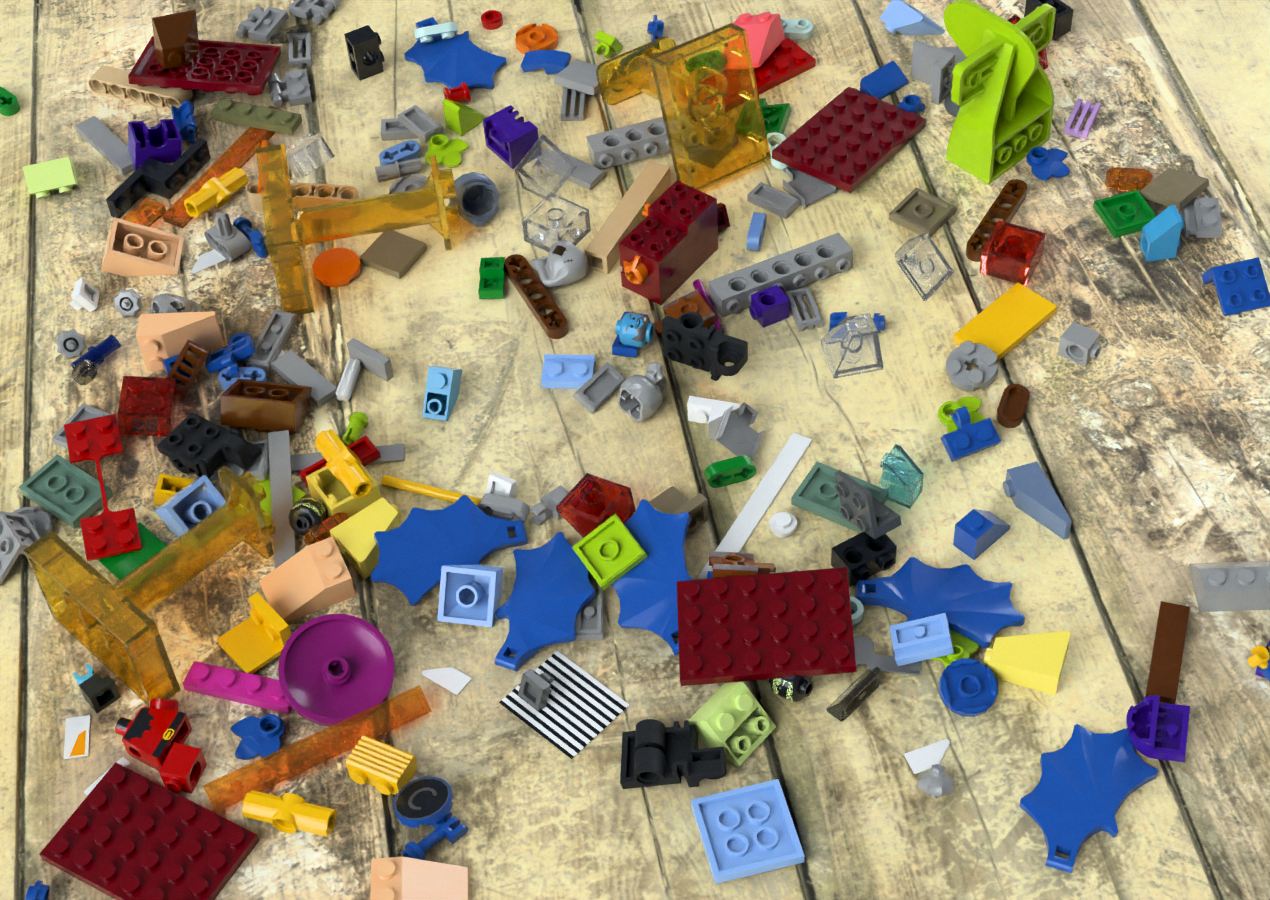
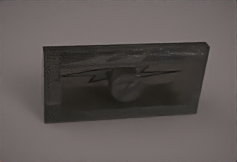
(855, 694)

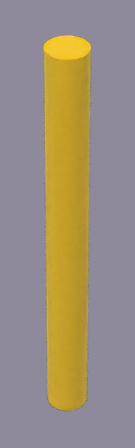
(424, 489)

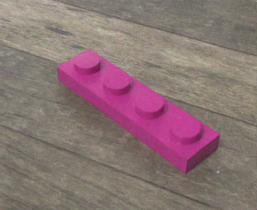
(236, 686)

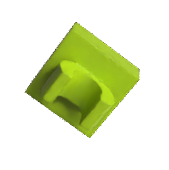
(607, 42)

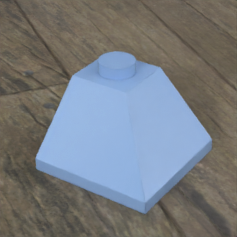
(908, 20)
(190, 505)
(470, 594)

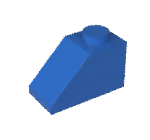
(978, 532)

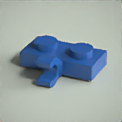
(229, 355)
(969, 437)

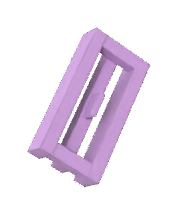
(1085, 107)

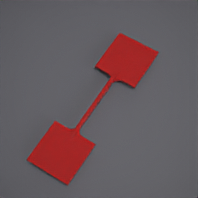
(110, 531)

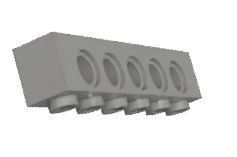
(628, 143)
(788, 271)

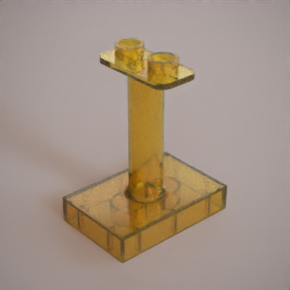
(704, 99)
(293, 228)
(114, 618)

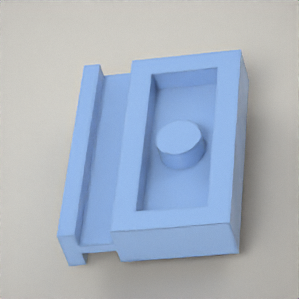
(567, 370)
(921, 639)

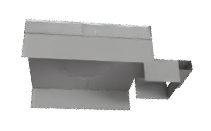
(806, 186)
(737, 434)

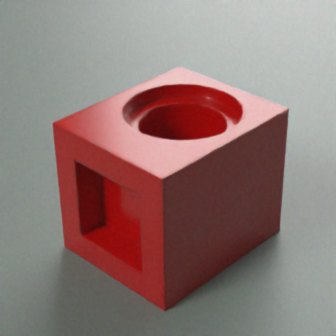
(182, 768)

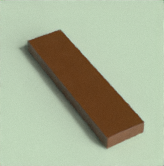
(1167, 652)

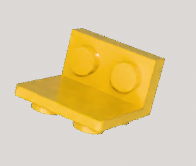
(257, 638)

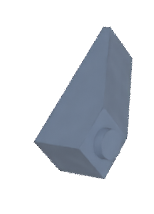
(1036, 498)

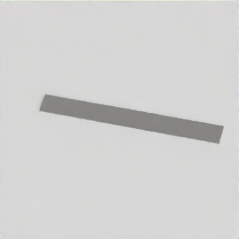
(299, 462)
(281, 495)

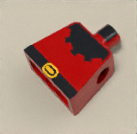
(153, 734)

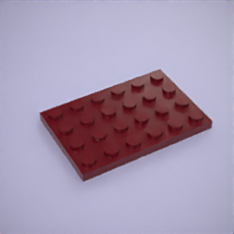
(216, 67)
(849, 139)
(765, 627)
(148, 842)

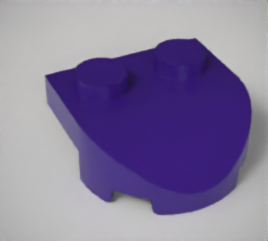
(1159, 729)

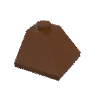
(175, 38)

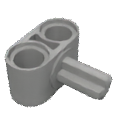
(227, 238)

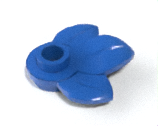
(1047, 163)
(256, 737)

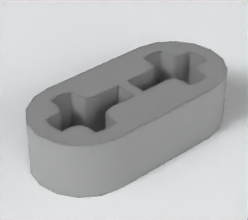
(504, 507)

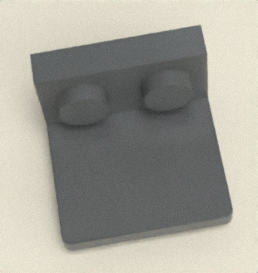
(864, 509)

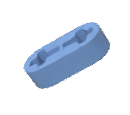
(401, 152)
(756, 231)
(247, 373)

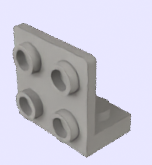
(933, 68)
(15, 536)

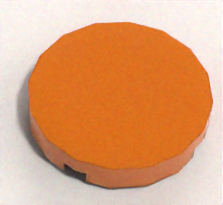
(536, 38)
(336, 267)

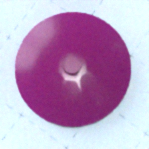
(335, 668)

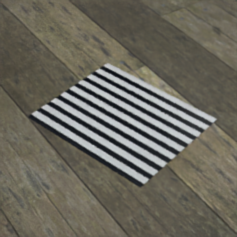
(575, 707)

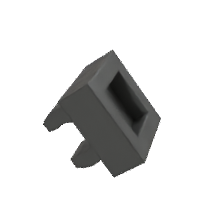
(535, 688)

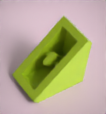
(461, 117)

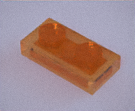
(146, 212)

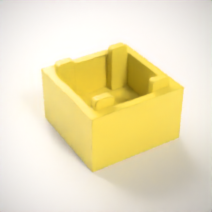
(336, 496)

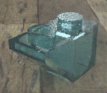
(901, 477)

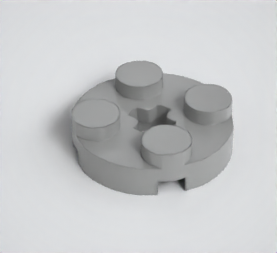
(968, 354)

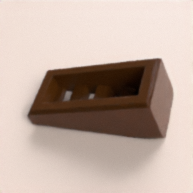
(196, 349)

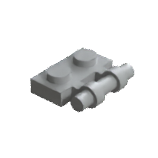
(306, 8)
(262, 24)
(297, 88)

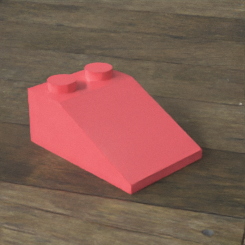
(763, 34)

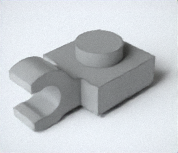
(548, 504)

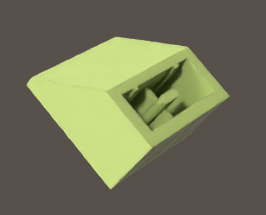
(733, 721)

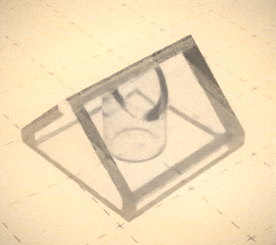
(544, 168)

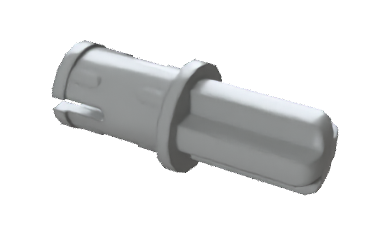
(398, 169)

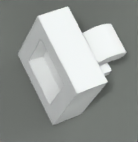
(84, 296)
(501, 485)

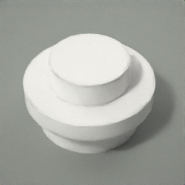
(783, 524)

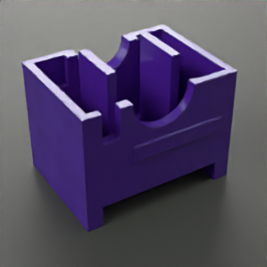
(509, 136)
(157, 142)

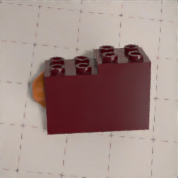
(669, 242)

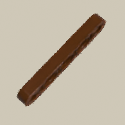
(996, 211)
(537, 304)

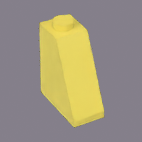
(356, 535)
(1029, 659)

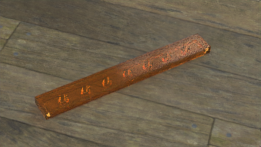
(235, 156)
(316, 748)

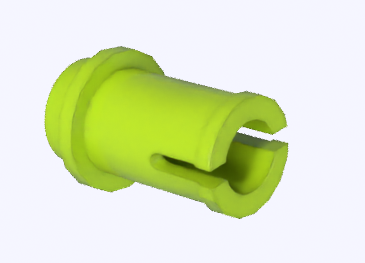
(357, 423)

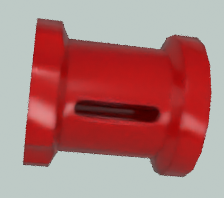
(458, 93)

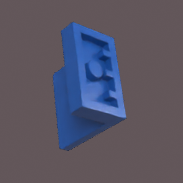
(1239, 286)

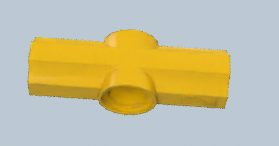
(216, 192)
(343, 463)
(289, 813)

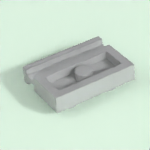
(1202, 218)

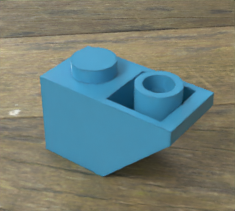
(1162, 235)
(441, 392)

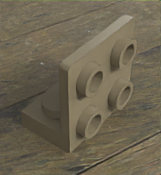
(674, 502)

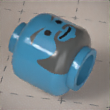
(635, 330)

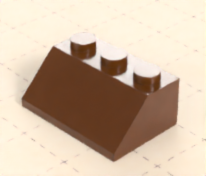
(265, 406)

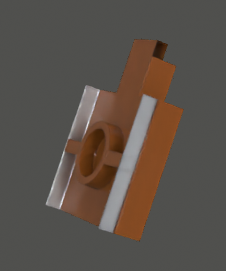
(688, 303)
(737, 564)

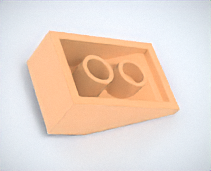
(141, 250)
(167, 333)
(308, 581)
(417, 880)

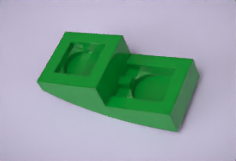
(492, 278)

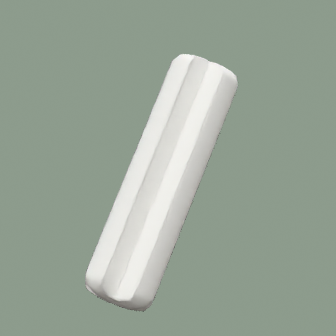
(348, 379)

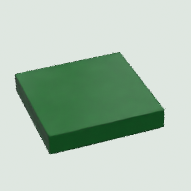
(1124, 213)

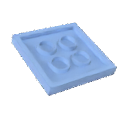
(747, 831)

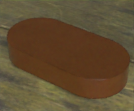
(1013, 406)

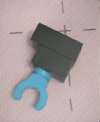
(97, 691)

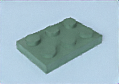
(65, 491)
(820, 497)

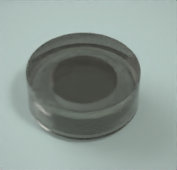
(84, 372)

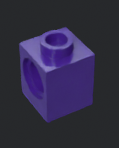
(769, 306)

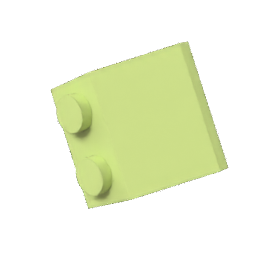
(50, 176)

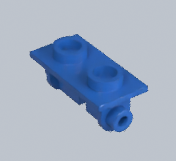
(185, 120)

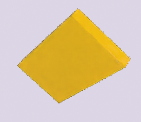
(1007, 320)

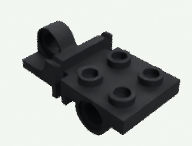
(702, 348)
(205, 446)
(664, 754)

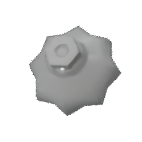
(128, 302)
(71, 343)
(936, 782)

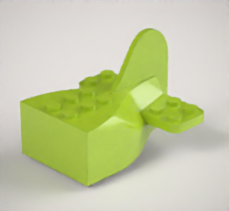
(999, 88)

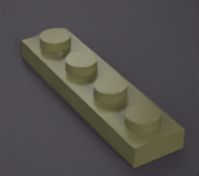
(256, 116)

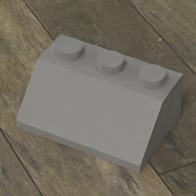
(1231, 585)

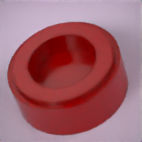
(491, 20)
(167, 704)

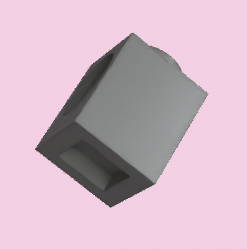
(1079, 344)

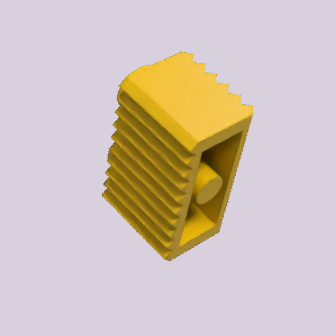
(380, 765)

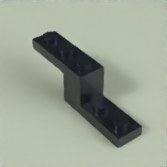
(158, 178)

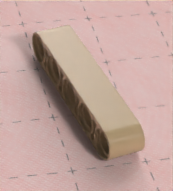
(115, 84)
(307, 194)

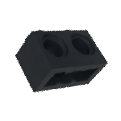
(864, 556)

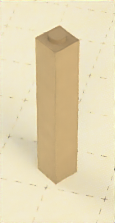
(649, 185)

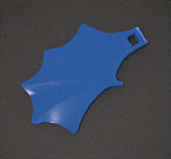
(454, 60)
(432, 538)
(650, 588)
(544, 600)
(971, 604)
(1084, 790)

